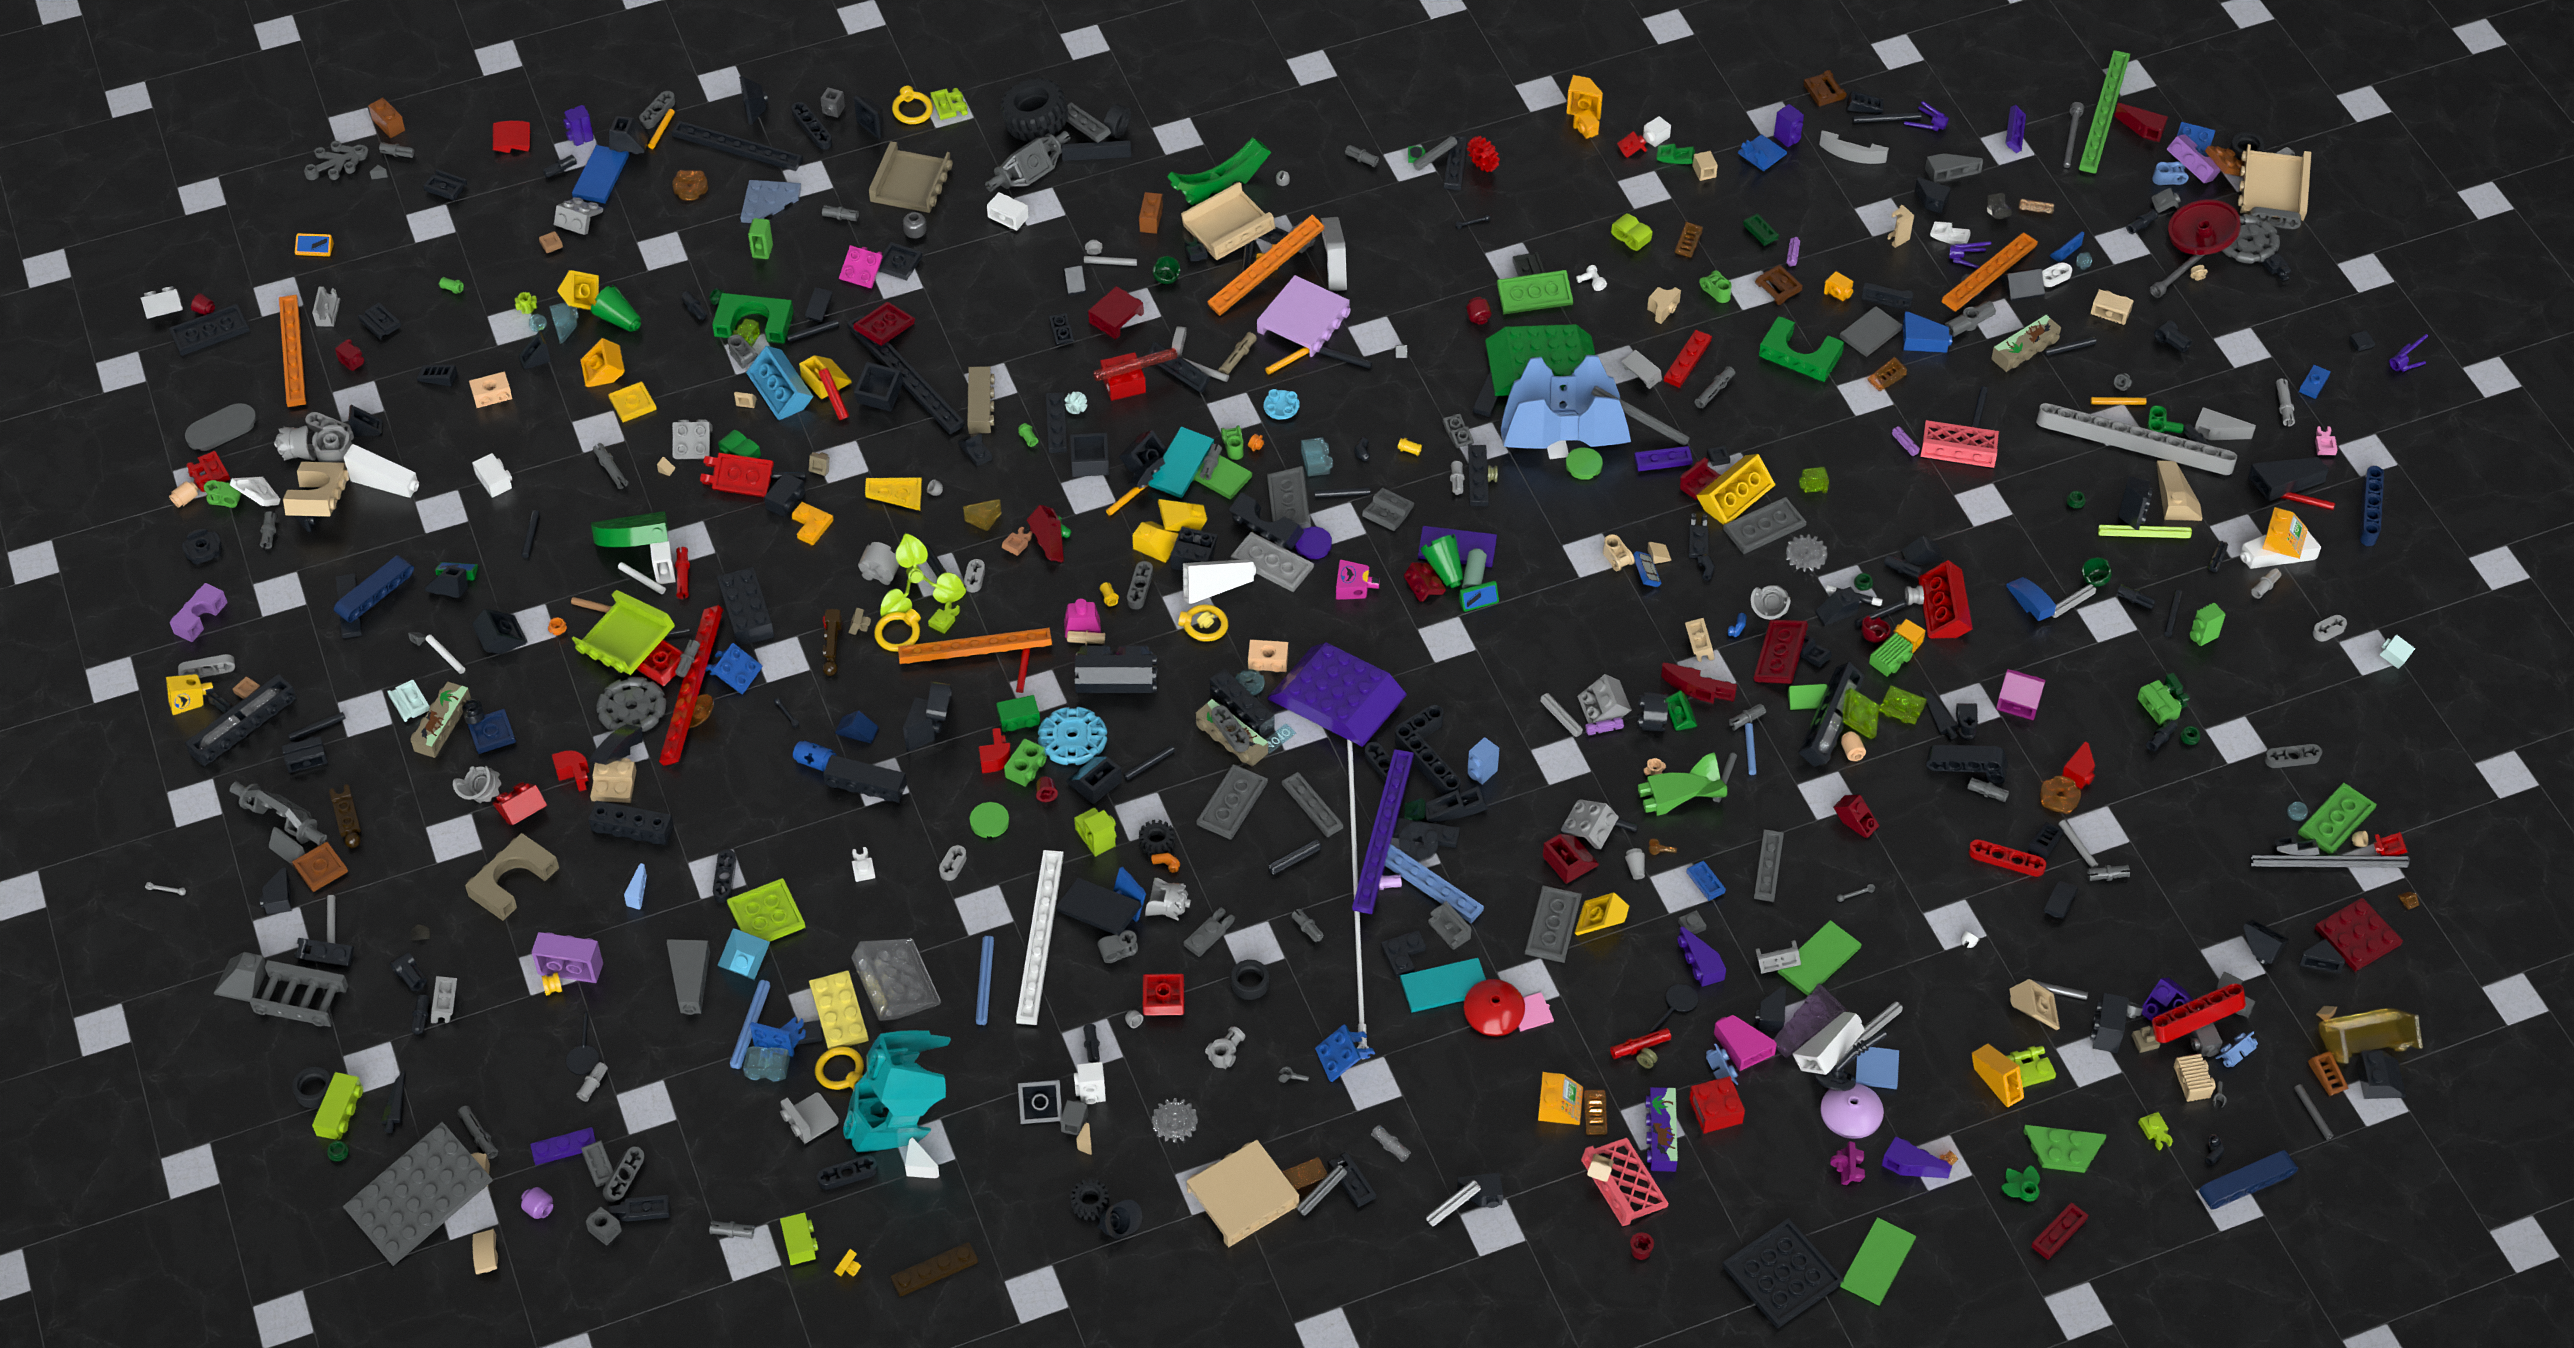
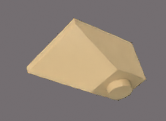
(2035, 1002)

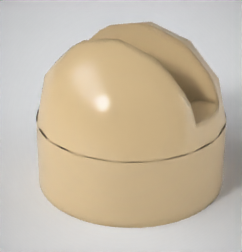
(2360, 839)

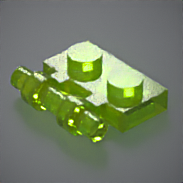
(1904, 701)

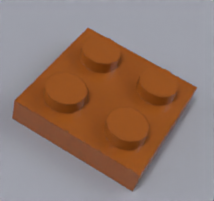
(2225, 160)
(319, 866)

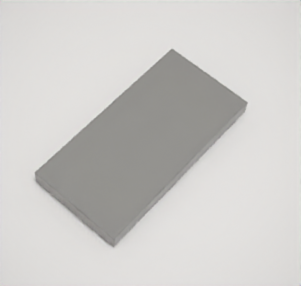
(1273, 561)

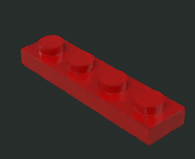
(1687, 358)

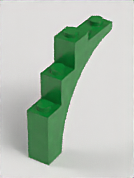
(1237, 168)

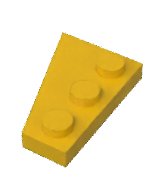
(897, 491)

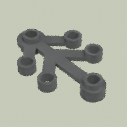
(354, 153)

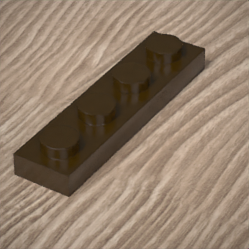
(934, 1269)

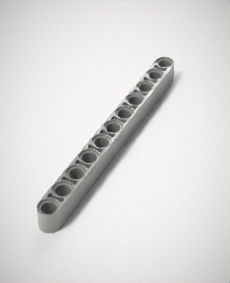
(2136, 439)

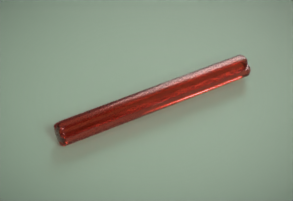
(1135, 364)

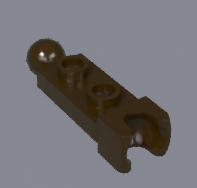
(833, 623)
(346, 816)

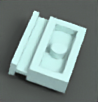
(408, 700)

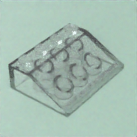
(894, 978)

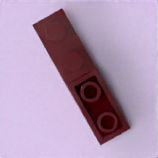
(1691, 683)

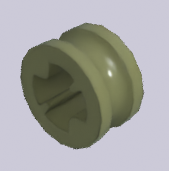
(1492, 473)
(1647, 1058)

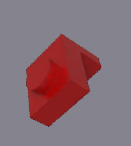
(1631, 144)
(2390, 845)

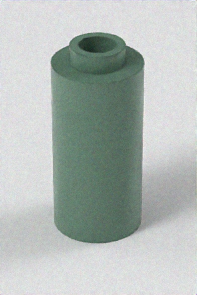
(1474, 568)

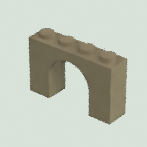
(520, 853)

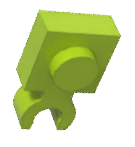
(944, 619)
(2155, 1127)

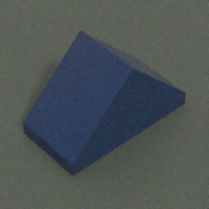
(857, 727)

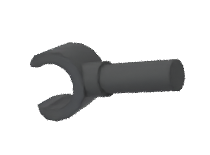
(1287, 1073)
(2219, 1095)

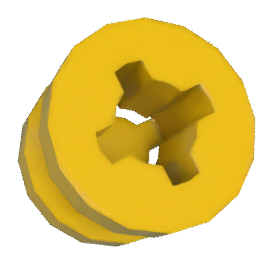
(551, 983)

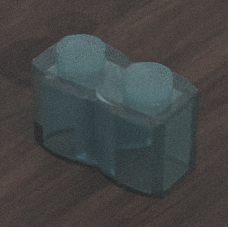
(1316, 457)
(766, 1063)

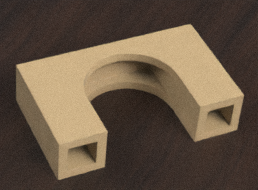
(331, 481)

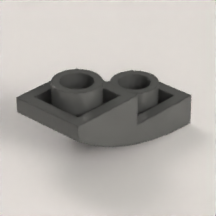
(1457, 431)

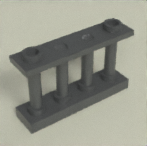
(299, 975)

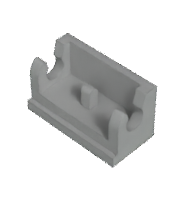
(326, 307)
(1642, 368)
(1779, 959)
(443, 998)

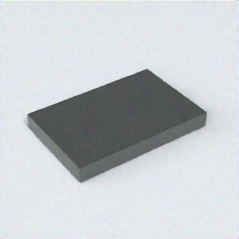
(1871, 331)

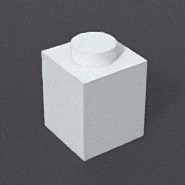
(1656, 131)

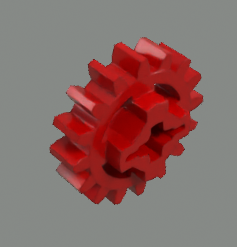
(1483, 154)

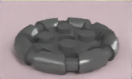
(2258, 233)
(634, 696)

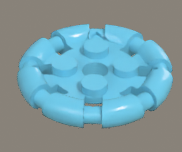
(1072, 744)

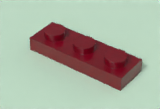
(2059, 1231)

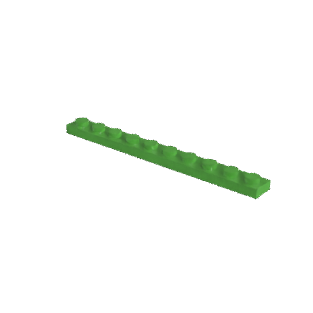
(2104, 112)

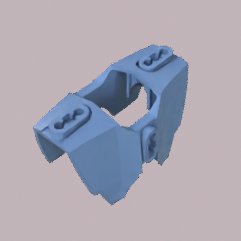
(1538, 419)

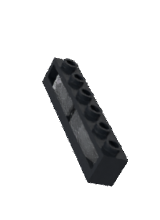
(1829, 716)
(240, 720)

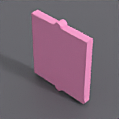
(1536, 1012)

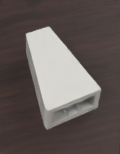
(379, 472)
(2256, 557)
(1214, 577)
(1829, 1044)

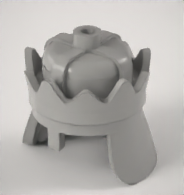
(293, 443)
(1770, 602)
(479, 784)
(1167, 899)

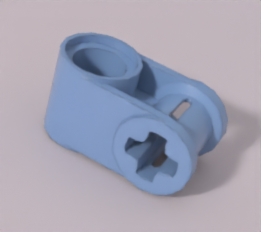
(2168, 172)

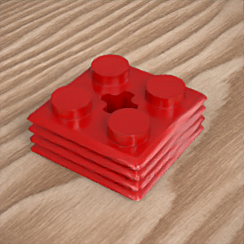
(661, 663)
(1157, 984)

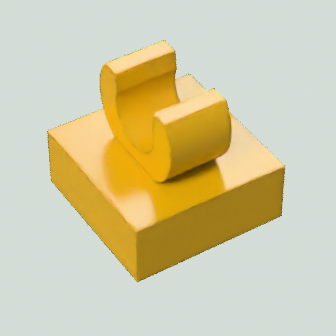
(847, 1264)

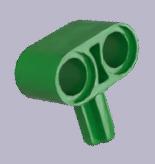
(2158, 422)

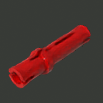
(682, 566)
(1631, 1046)

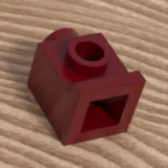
(349, 355)

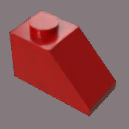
(2080, 767)

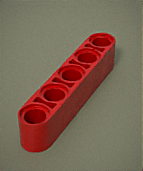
(2199, 1013)

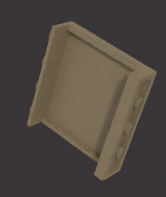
(909, 179)

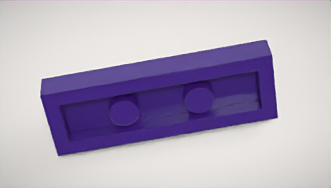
(2015, 129)
(1663, 458)
(562, 1146)

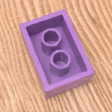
(568, 956)

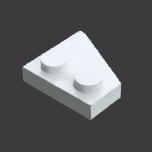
(256, 489)

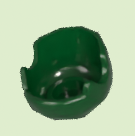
(1166, 270)
(2096, 571)

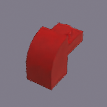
(995, 756)
(571, 764)

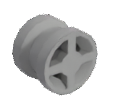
(1914, 595)

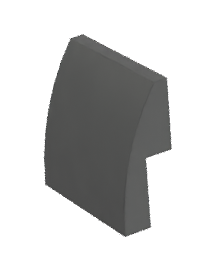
(1388, 509)

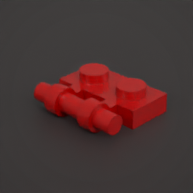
(211, 466)

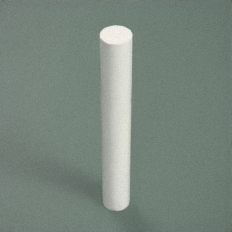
(642, 578)
(445, 654)

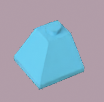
(743, 953)

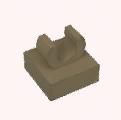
(819, 463)
(859, 622)
(2145, 1039)

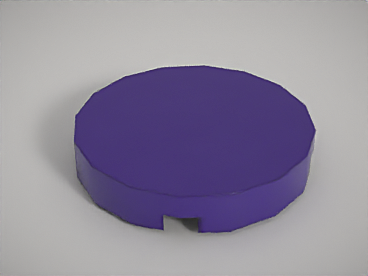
(1314, 543)

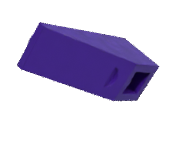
(1705, 961)
(1911, 1161)

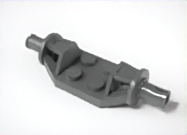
(1029, 162)
(298, 821)

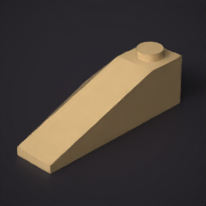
(2176, 494)

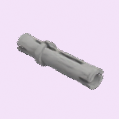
(2286, 407)

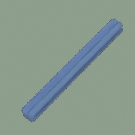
(984, 980)
(752, 1016)

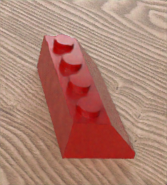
(1945, 602)

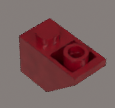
(1856, 814)

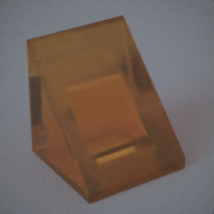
(2409, 899)

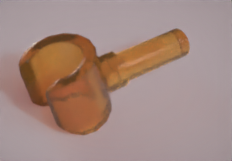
(1655, 847)
(1950, 1157)

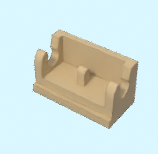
(1903, 226)
(1699, 639)

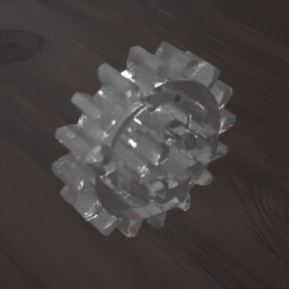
(1815, 554)
(1174, 1120)

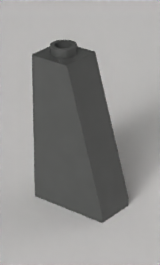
(689, 969)

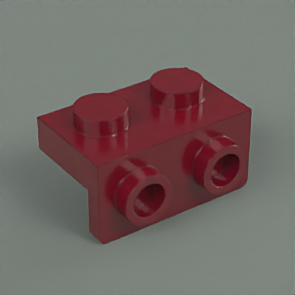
(1697, 478)
(1423, 580)

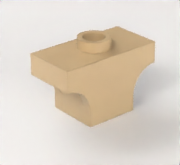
(1663, 303)

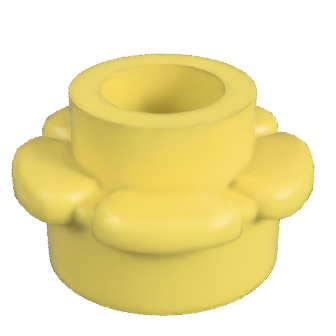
(1205, 620)

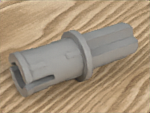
(1457, 477)
(2266, 583)
(592, 1081)

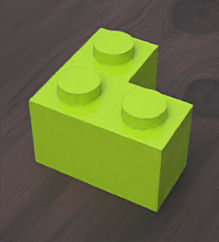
(1096, 830)

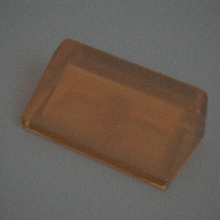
(1305, 1173)

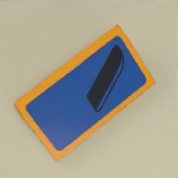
(314, 244)

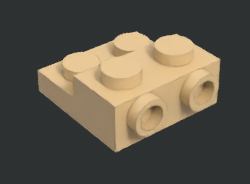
(614, 781)

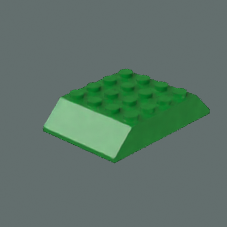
(1512, 347)

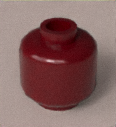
(1478, 310)

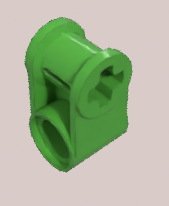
(1717, 286)
(1233, 442)
(222, 495)

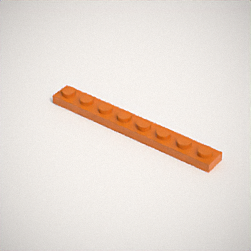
(1265, 265)
(1989, 271)
(292, 351)
(974, 645)

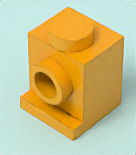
(1586, 123)
(1839, 286)

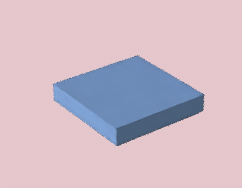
(1878, 1068)

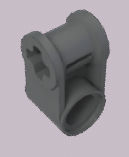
(741, 350)
(1117, 947)

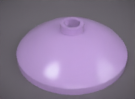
(1852, 1119)

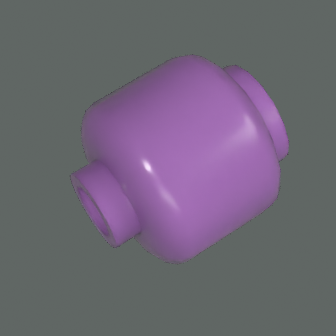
(537, 1203)

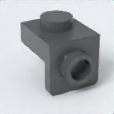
(2166, 200)

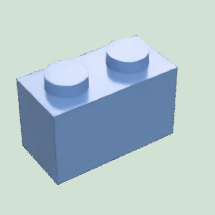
(1483, 760)

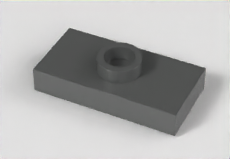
(597, 1163)

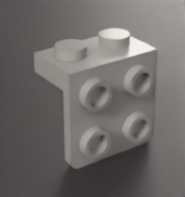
(576, 215)
(691, 439)
(1590, 821)
(809, 1116)

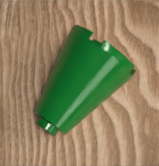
(615, 309)
(1445, 560)

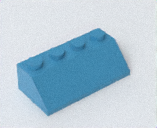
(779, 383)

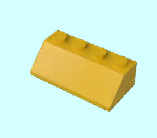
(1736, 489)

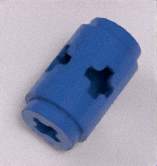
(812, 755)

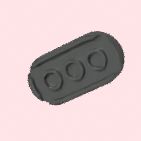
(220, 427)

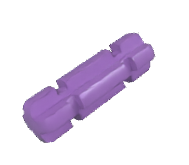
(1793, 251)
(1905, 441)
(1604, 726)

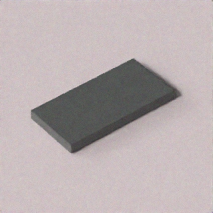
(1289, 496)
(1764, 525)
(1232, 801)
(1553, 924)

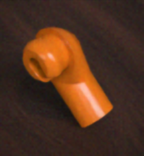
(1172, 862)

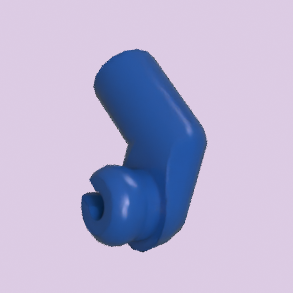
(1740, 624)

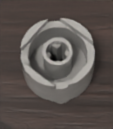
(331, 444)
(878, 563)

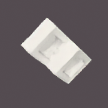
(1944, 232)

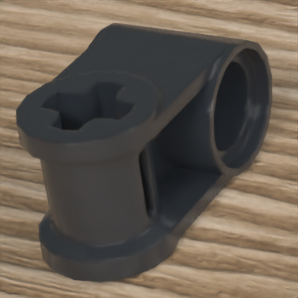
(1967, 719)

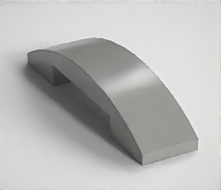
(1853, 152)

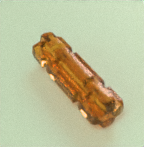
(2036, 206)

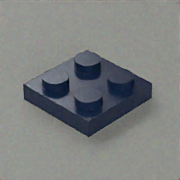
(492, 732)

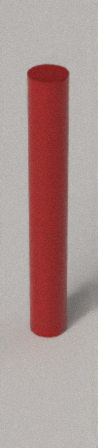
(2309, 500)
(1023, 670)

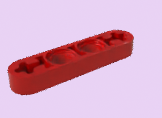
(2006, 860)

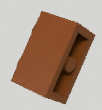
(386, 117)
(1151, 212)

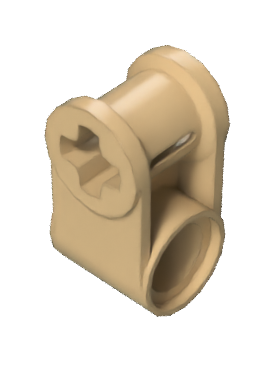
(1617, 552)

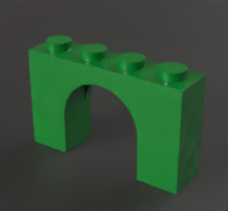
(734, 307)
(1816, 364)

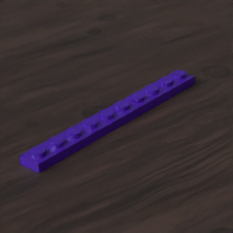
(1383, 832)

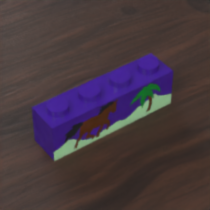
(1663, 1129)

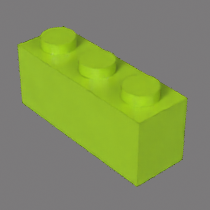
(338, 1106)

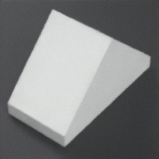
(919, 1162)

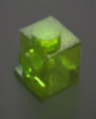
(749, 331)
(1814, 480)

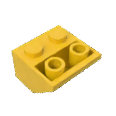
(809, 373)

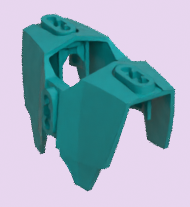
(897, 1084)

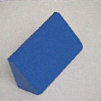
(2068, 247)

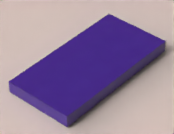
(1465, 540)

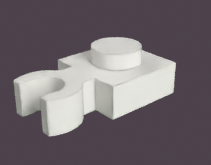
(862, 866)

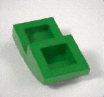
(1674, 155)

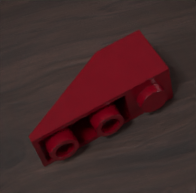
(2143, 122)
(1047, 528)

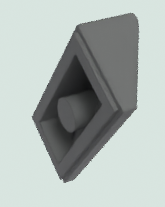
(285, 846)

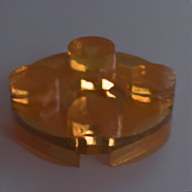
(698, 186)
(2056, 803)

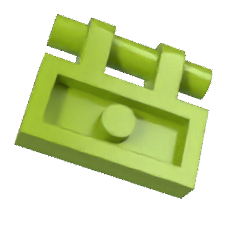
(943, 103)
(2035, 1071)

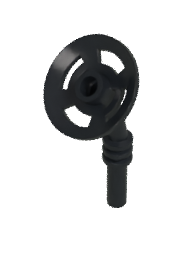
(1838, 1074)

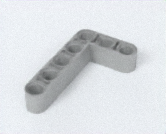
(1336, 253)

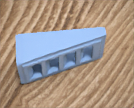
(635, 890)

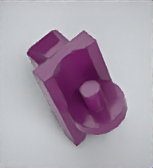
(1846, 1162)

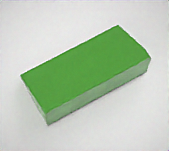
(1806, 696)

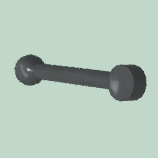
(1870, 888)

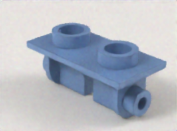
(2242, 1043)
(1719, 1059)

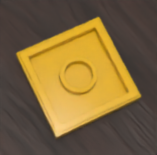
(632, 401)

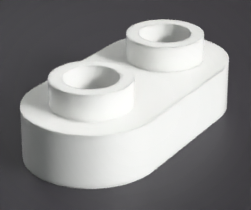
(2056, 274)

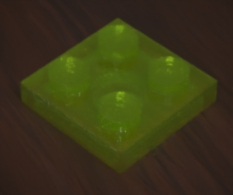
(1860, 713)

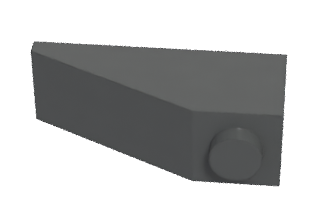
(1949, 166)

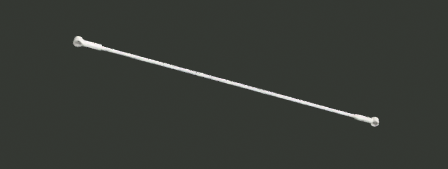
(1361, 1026)

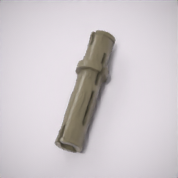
(1241, 349)

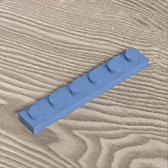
(1433, 884)

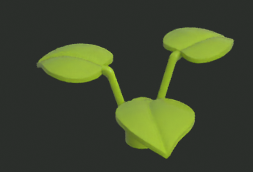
(908, 554)

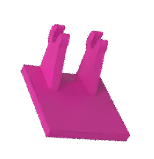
(861, 266)

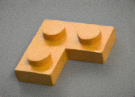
(814, 522)

